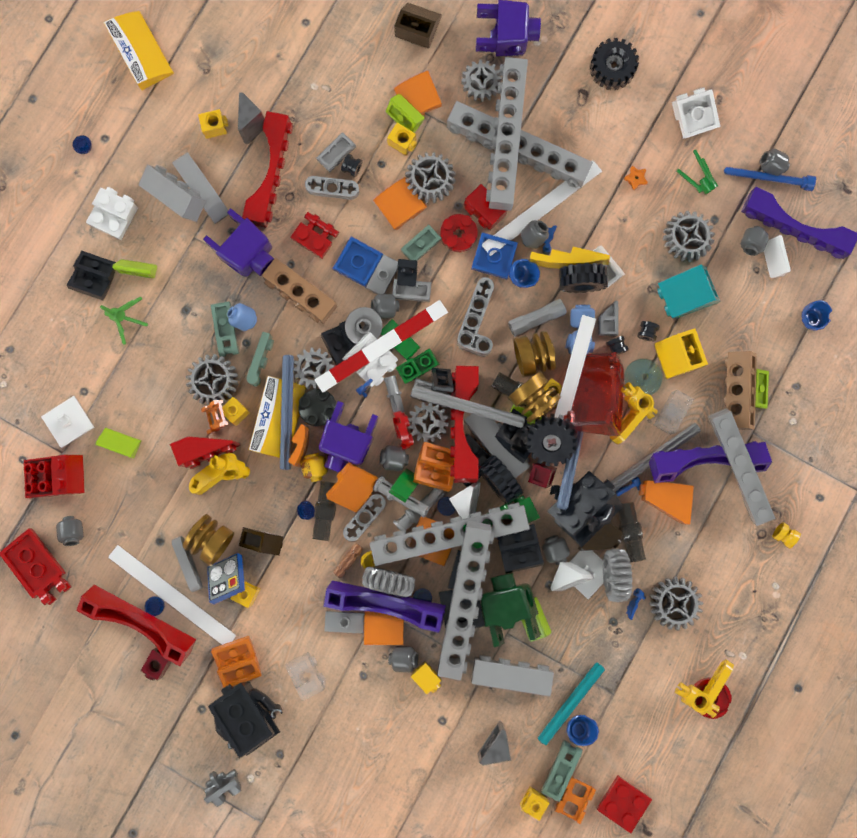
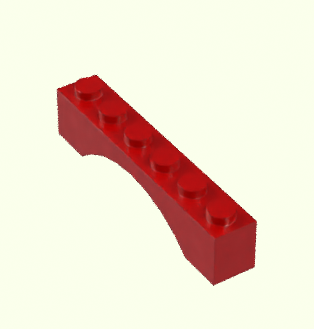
(259, 205)
(465, 462)
(104, 606)

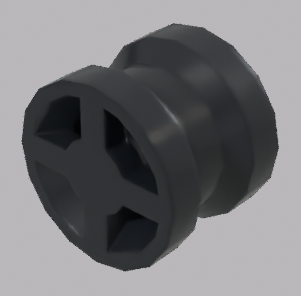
(351, 165)
(648, 331)
(617, 345)

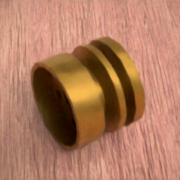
(538, 353)
(535, 397)
(205, 538)

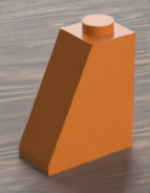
(669, 498)

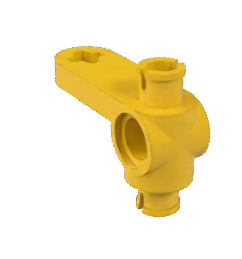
(637, 412)
(219, 468)
(711, 691)

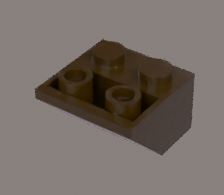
(417, 25)

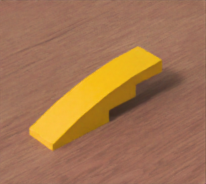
(559, 259)

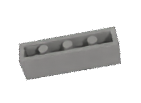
(172, 192)
(485, 432)
(512, 676)

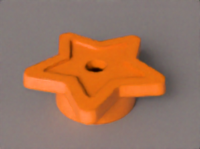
(636, 182)

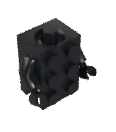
(589, 508)
(244, 718)

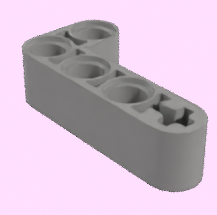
(197, 181)
(476, 314)

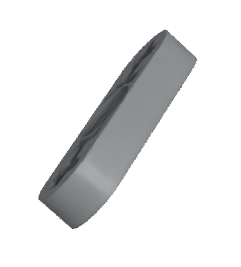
(318, 190)
(359, 532)
(187, 564)

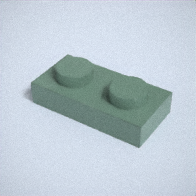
(421, 243)

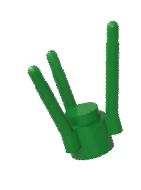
(707, 183)

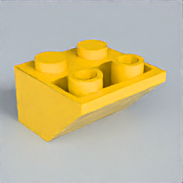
(680, 353)

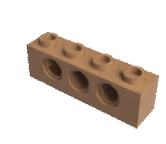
(278, 270)
(747, 380)

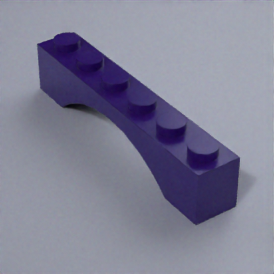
(764, 207)
(668, 465)
(416, 611)

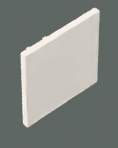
(67, 422)
(593, 564)

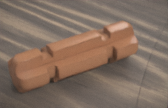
(348, 560)

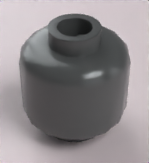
(774, 162)
(535, 234)
(754, 240)
(385, 305)
(393, 458)
(69, 531)
(555, 549)
(403, 659)

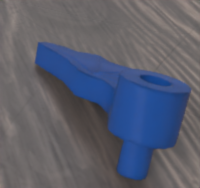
(547, 248)
(362, 389)
(635, 483)
(633, 604)

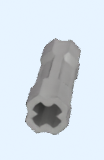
(549, 312)

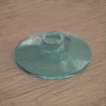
(634, 375)

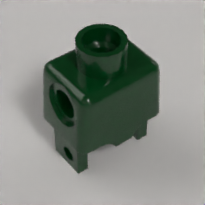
(507, 606)

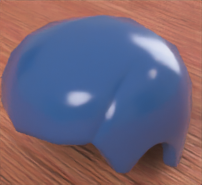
(524, 273)
(816, 315)
(582, 730)

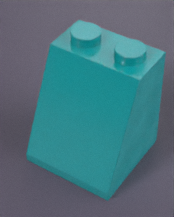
(688, 292)

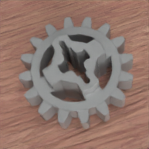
(472, 81)
(306, 371)
(437, 423)

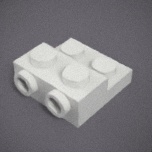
(696, 112)
(112, 213)
(377, 367)

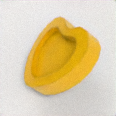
(367, 560)

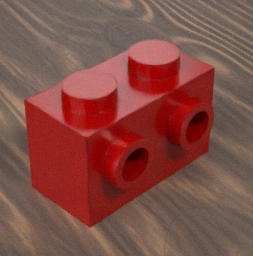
(476, 205)

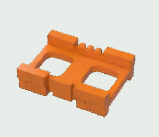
(212, 408)
(581, 802)

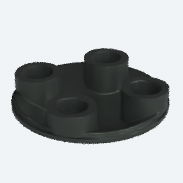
(316, 407)

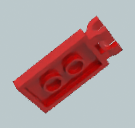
(35, 566)

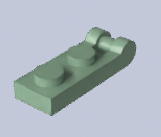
(223, 330)
(260, 360)
(561, 771)

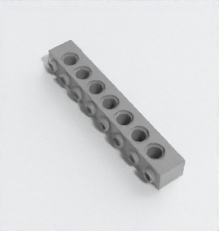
(511, 69)
(529, 142)
(380, 546)
(454, 667)

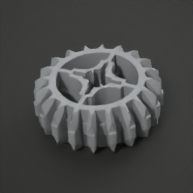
(436, 181)
(703, 243)
(209, 372)
(617, 575)
(388, 581)
(687, 616)

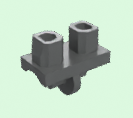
(220, 784)

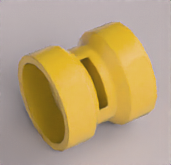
(786, 535)

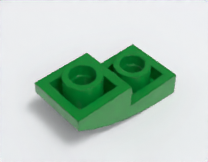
(407, 347)
(417, 366)
(404, 486)

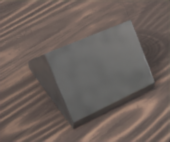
(249, 119)
(495, 747)

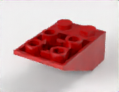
(193, 450)
(54, 476)

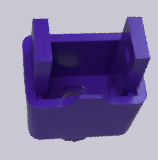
(512, 28)
(245, 248)
(346, 442)

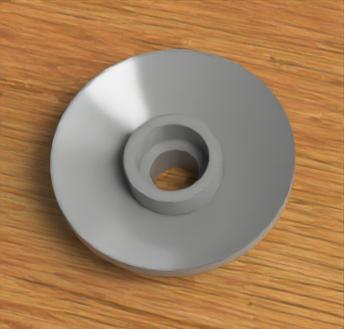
(372, 324)

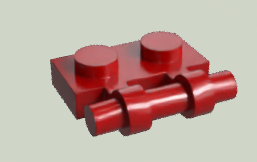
(312, 240)

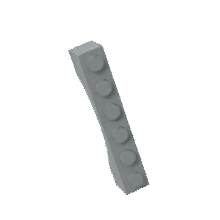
(742, 466)

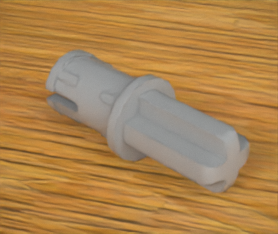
(394, 394)

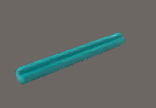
(571, 703)

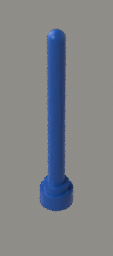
(807, 183)

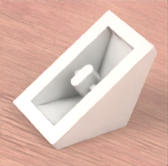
(466, 500)
(568, 576)

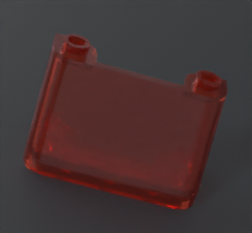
(598, 396)

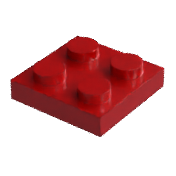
(624, 804)

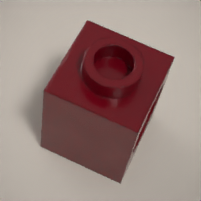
(542, 475)
(148, 668)

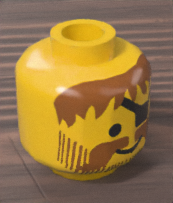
(313, 467)

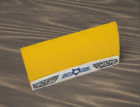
(138, 49)
(267, 428)

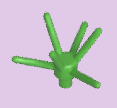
(118, 315)

